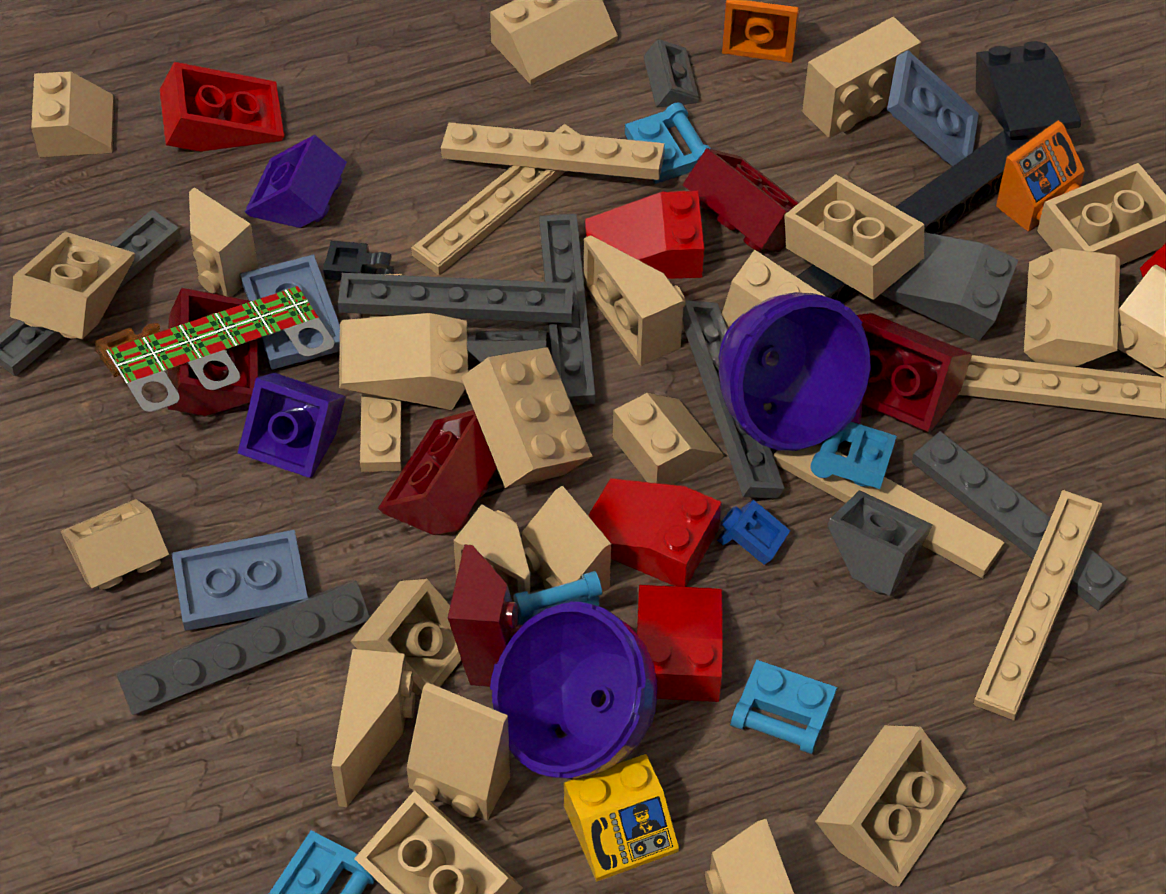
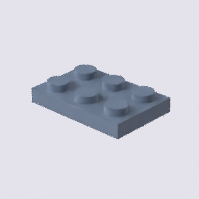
(932, 109)
(283, 276)
(238, 579)

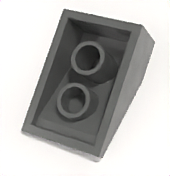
(956, 284)

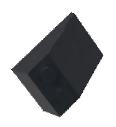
(1025, 88)

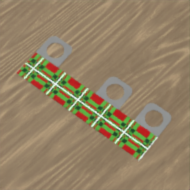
(208, 339)

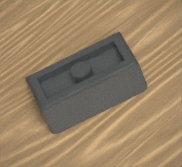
(670, 74)

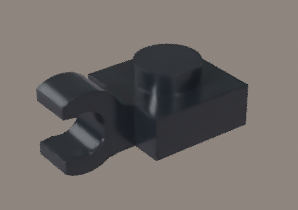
(354, 258)

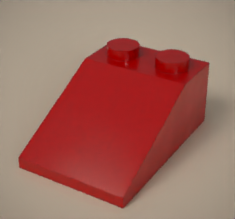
(218, 109)
(657, 231)
(657, 527)
(683, 640)

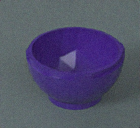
(812, 372)
(556, 679)

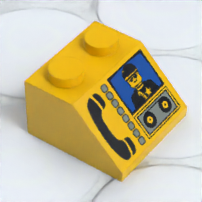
(620, 817)

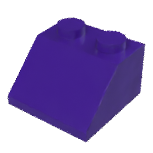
(298, 184)
(290, 423)

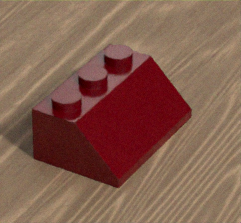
(742, 198)
(911, 372)
(192, 394)
(442, 476)
(481, 616)

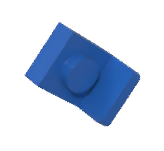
(754, 531)

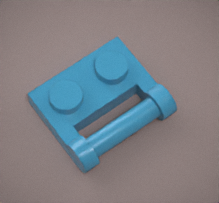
(655, 129)
(866, 458)
(583, 590)
(789, 697)
(318, 866)

